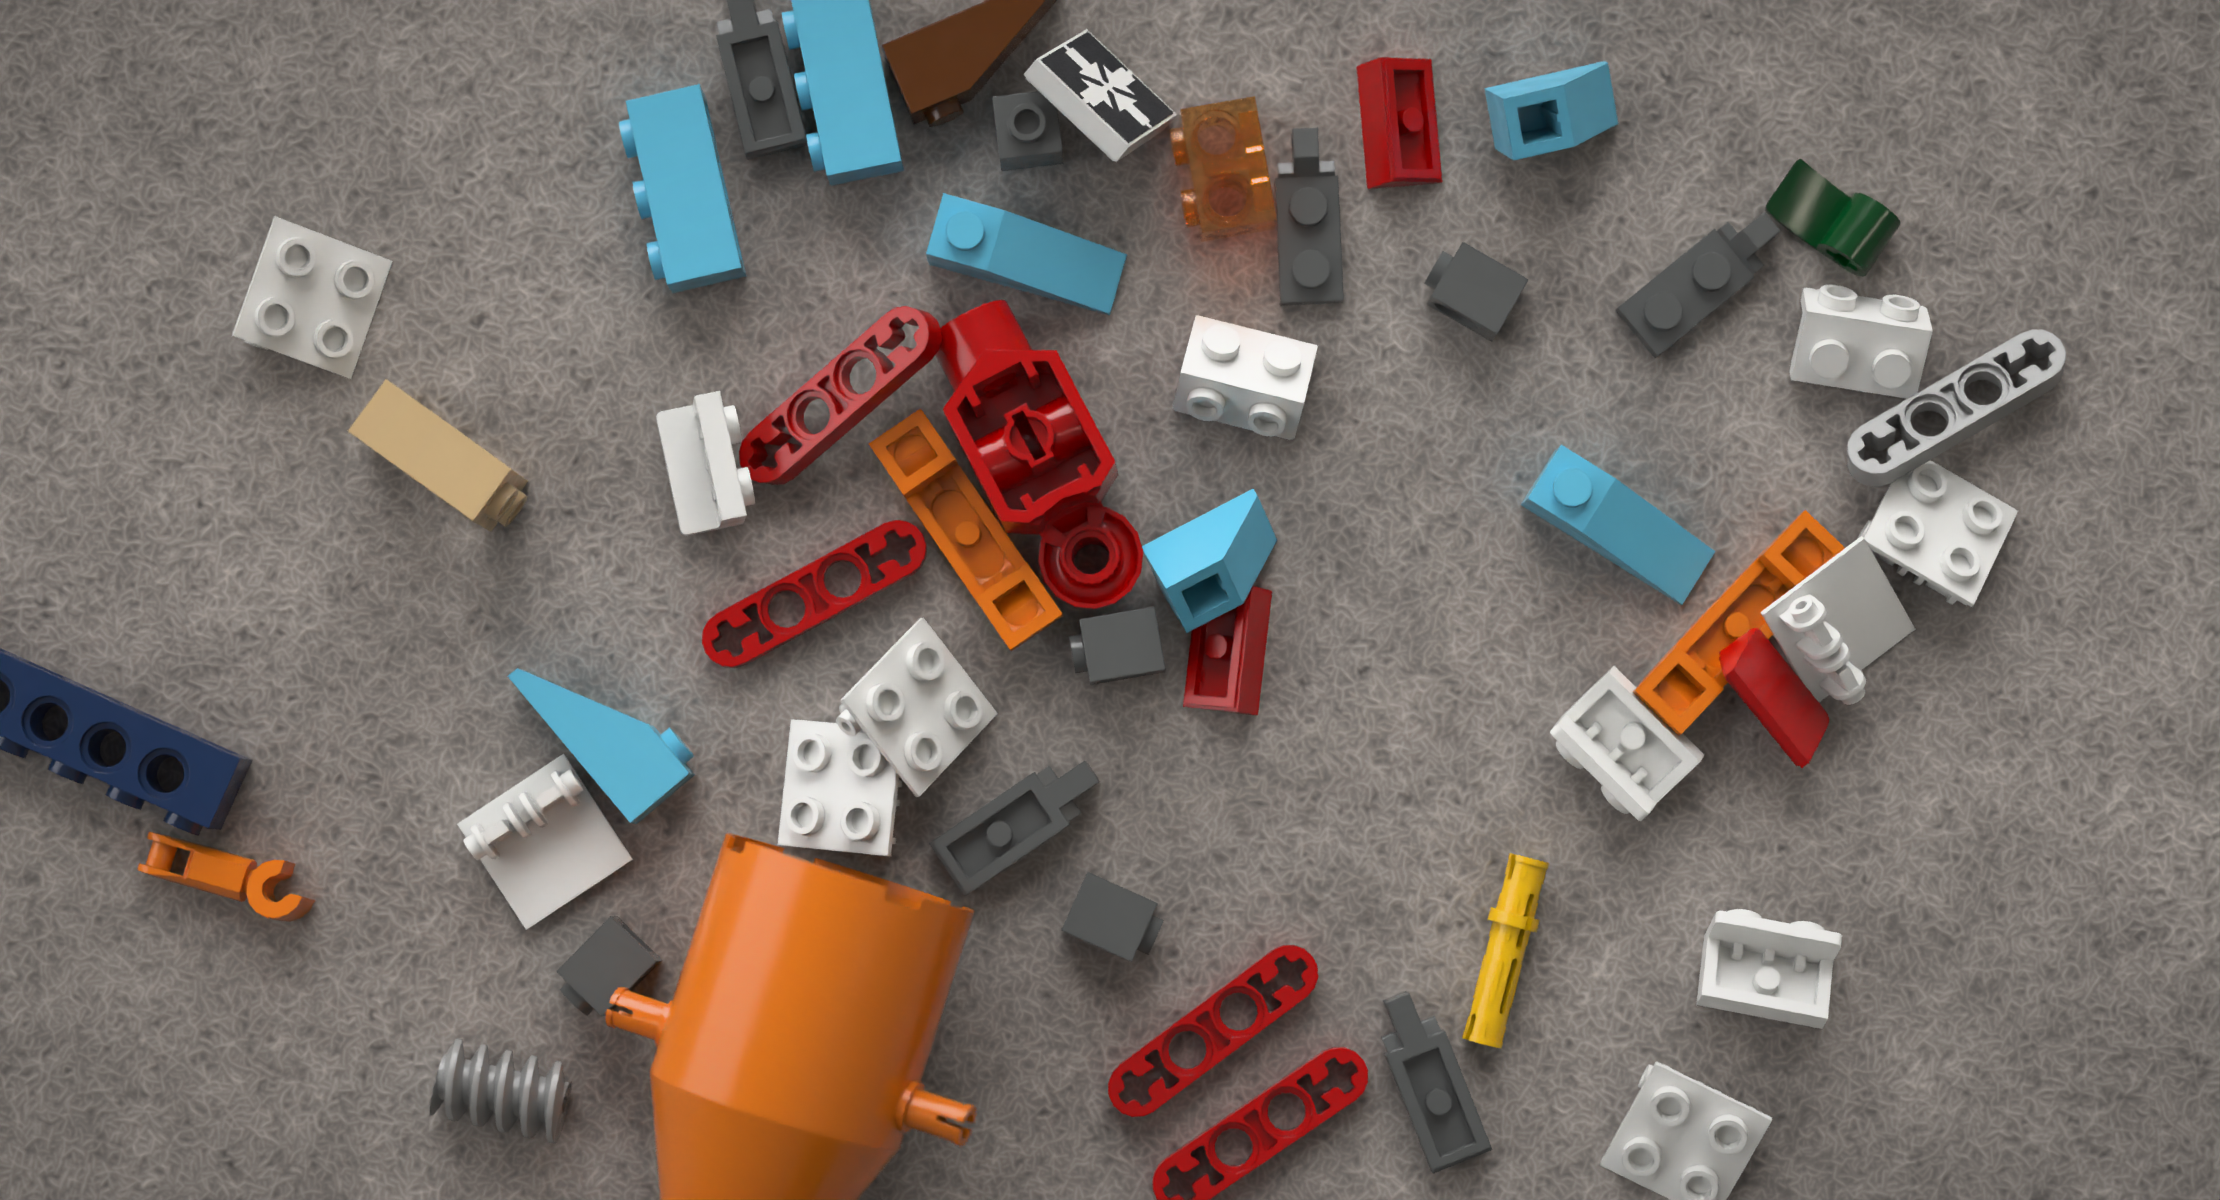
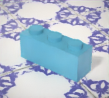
(844, 88)
(682, 189)

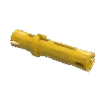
(1505, 950)

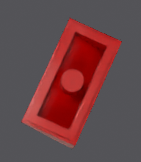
(1399, 122)
(1229, 658)
(1775, 695)

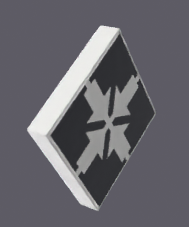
(1099, 95)

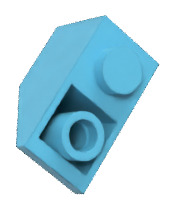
(1551, 110)
(1212, 559)

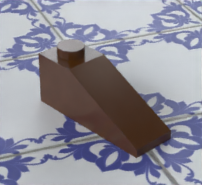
(958, 55)

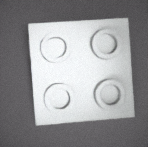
(312, 298)
(1940, 531)
(1839, 623)
(916, 707)
(837, 792)
(544, 841)
(1684, 1137)

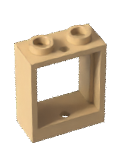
(440, 457)

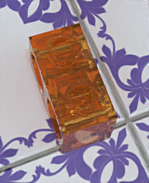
(1239, 168)

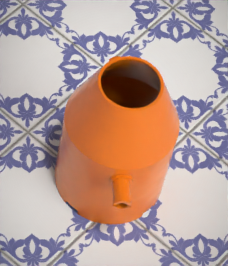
(798, 1030)

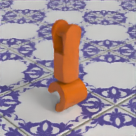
(227, 876)

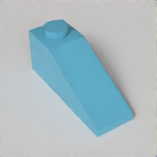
(1024, 254)
(1617, 524)
(619, 752)

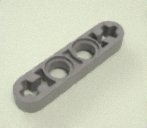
(1950, 401)

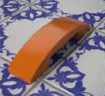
(965, 530)
(1691, 670)

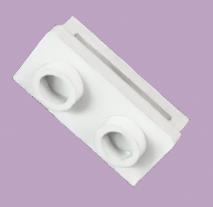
(1861, 342)
(1244, 378)
(702, 466)
(1624, 745)
(1768, 968)

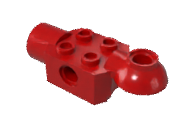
(1037, 452)

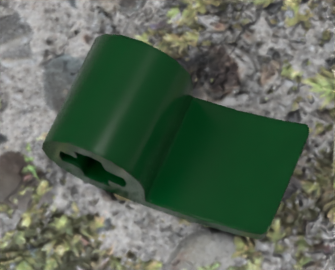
(1839, 226)

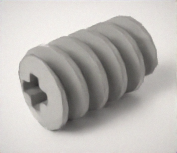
(501, 1090)

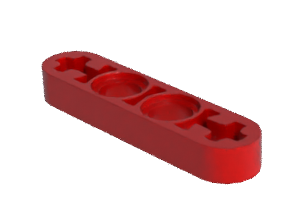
(834, 388)
(818, 601)
(1207, 1023)
(1254, 1121)

